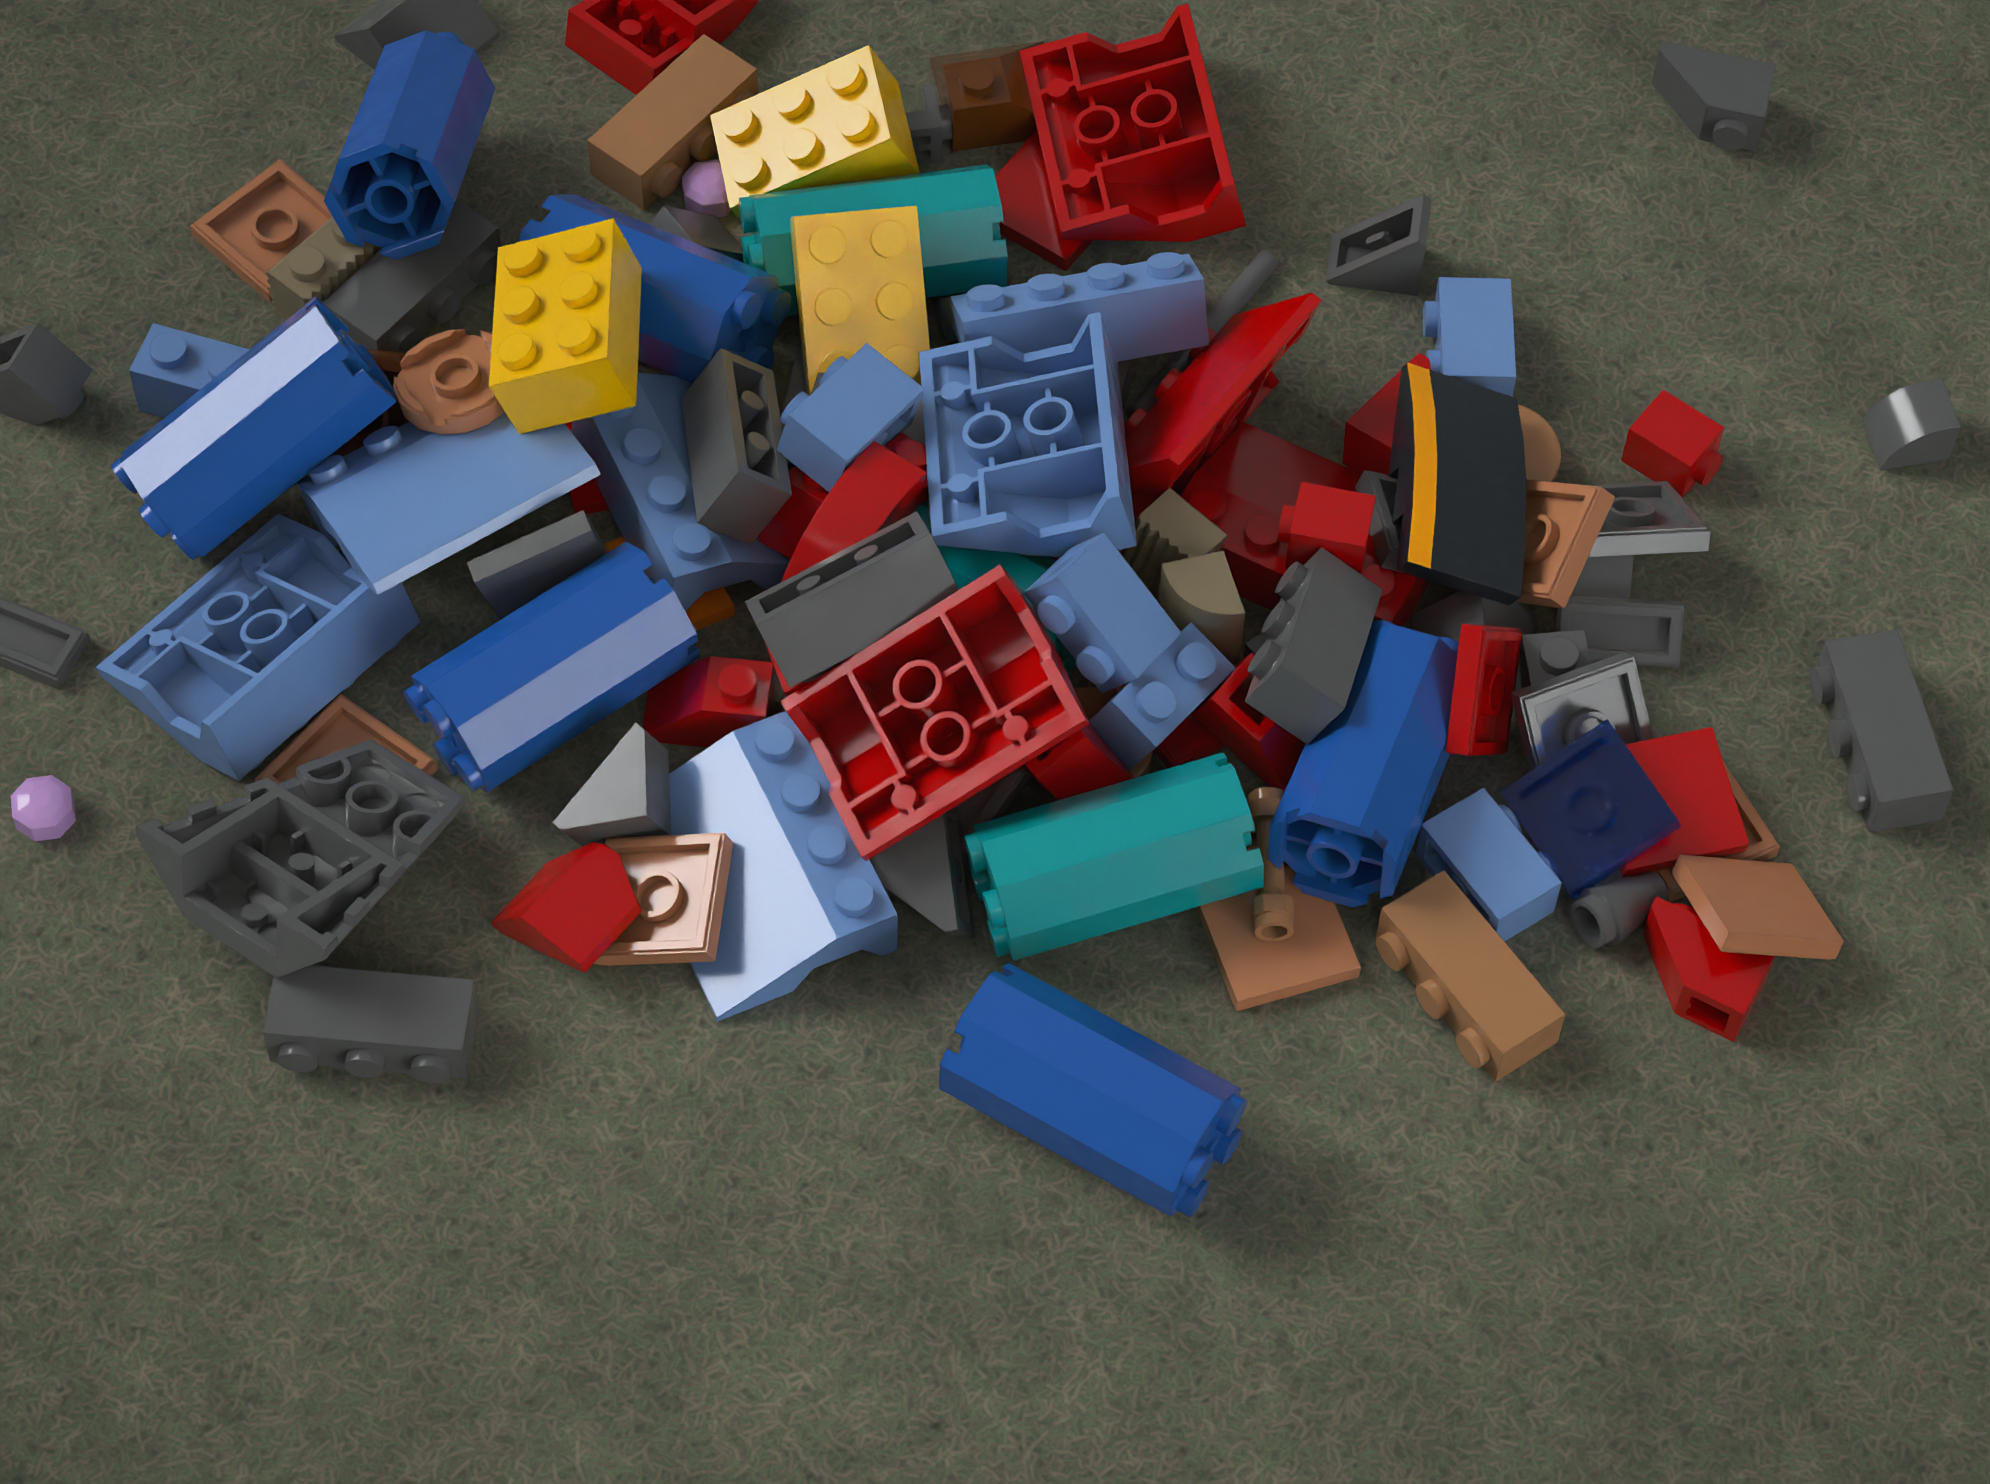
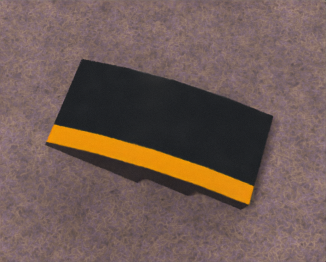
(1459, 485)

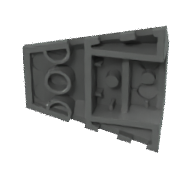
(300, 857)

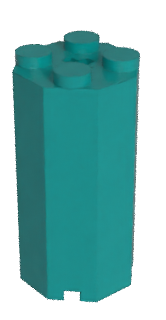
(955, 217)
(1114, 857)

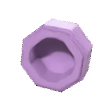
(705, 189)
(43, 808)

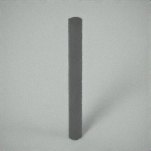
(1229, 304)

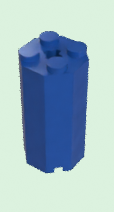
(410, 144)
(689, 293)
(255, 430)
(553, 668)
(1369, 771)
(1093, 1090)

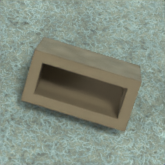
(1206, 595)

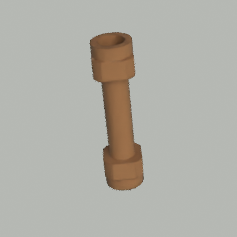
(1272, 907)

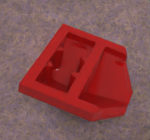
(573, 907)

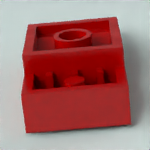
(643, 37)

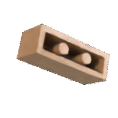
(670, 123)
(1468, 977)

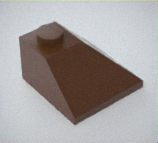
(985, 96)

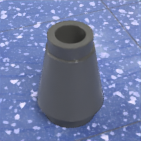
(1615, 908)

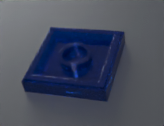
(1590, 809)

